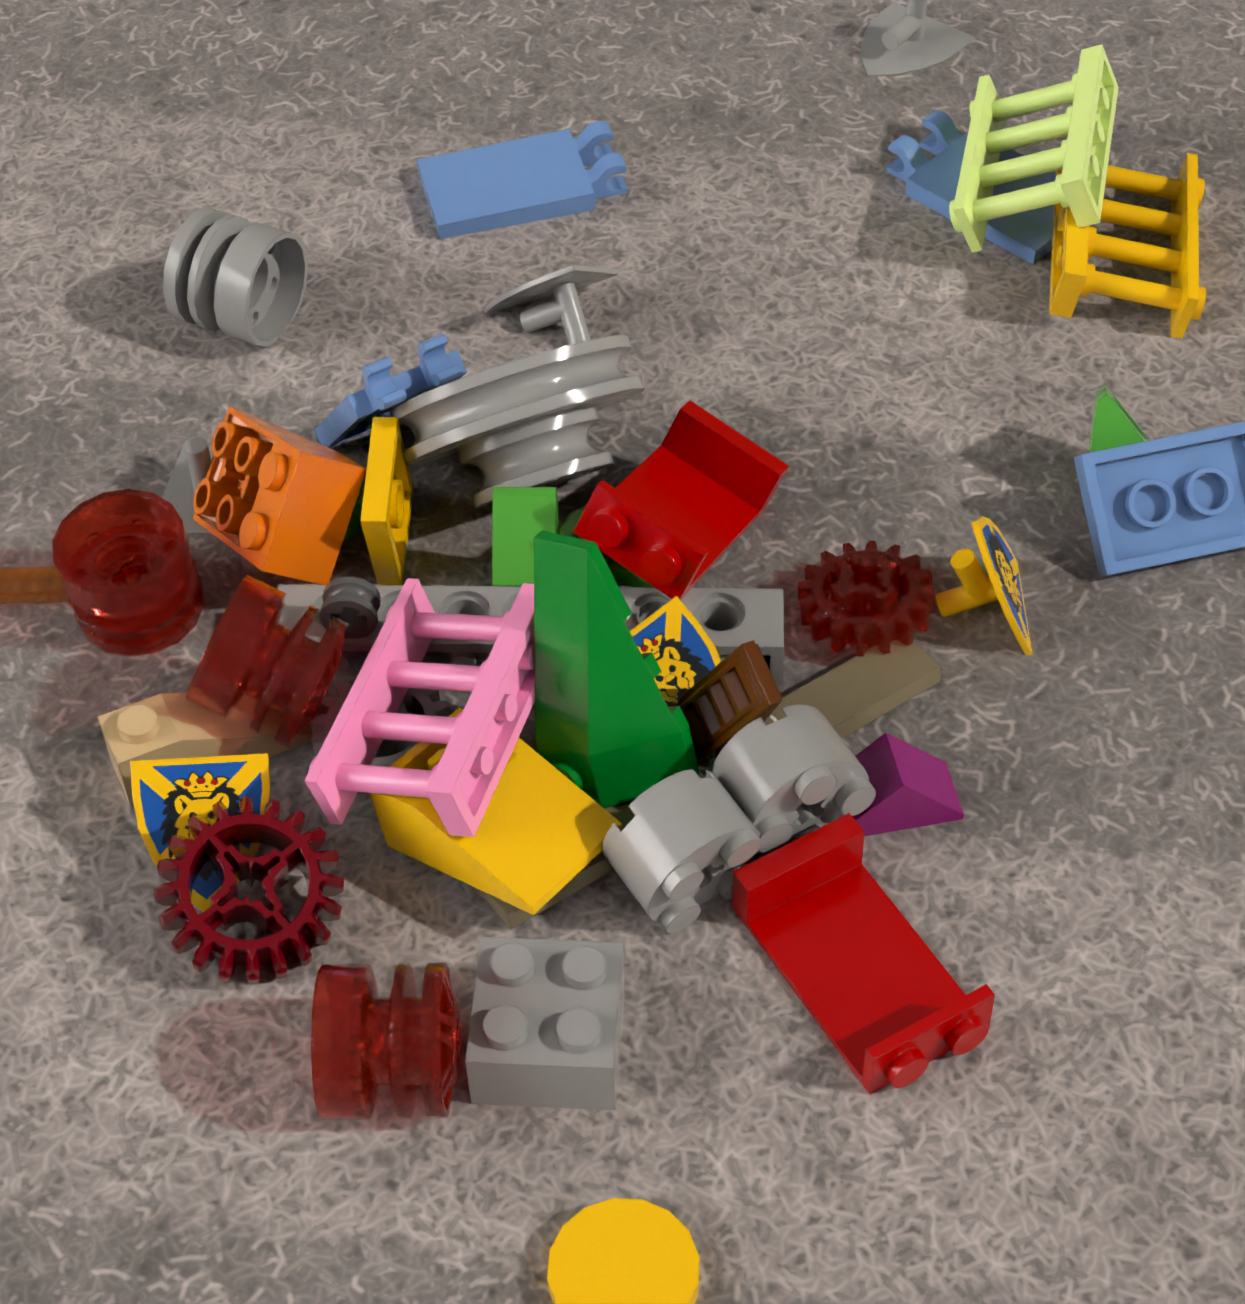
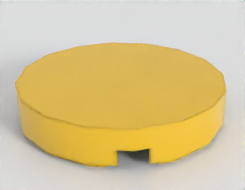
(623, 1256)

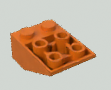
(277, 497)

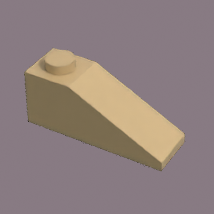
(176, 728)

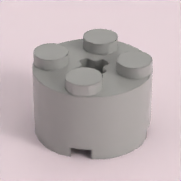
(792, 776)
(681, 847)

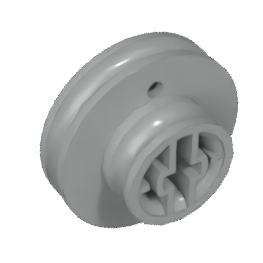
(523, 417)

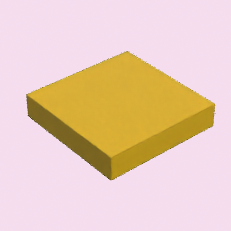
(387, 502)

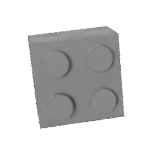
(546, 1023)

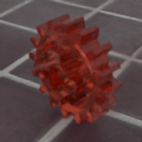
(866, 598)

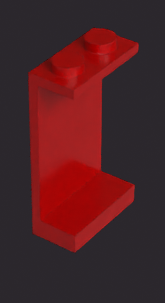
(683, 502)
(856, 958)

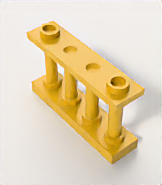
(1074, 246)

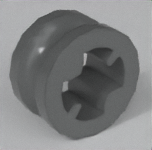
(352, 602)

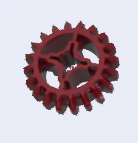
(226, 910)

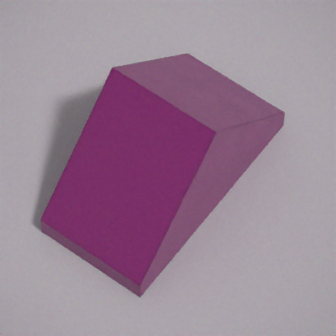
(909, 788)

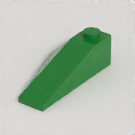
(593, 688)

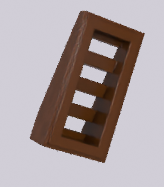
(729, 699)

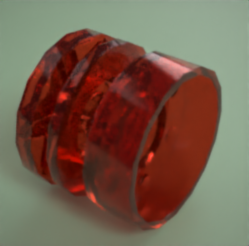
(129, 572)
(267, 661)
(383, 1041)

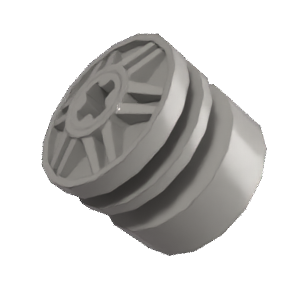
(235, 276)

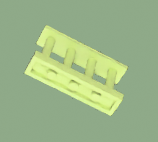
(1081, 155)

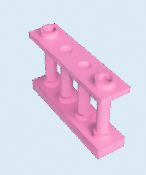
(476, 739)

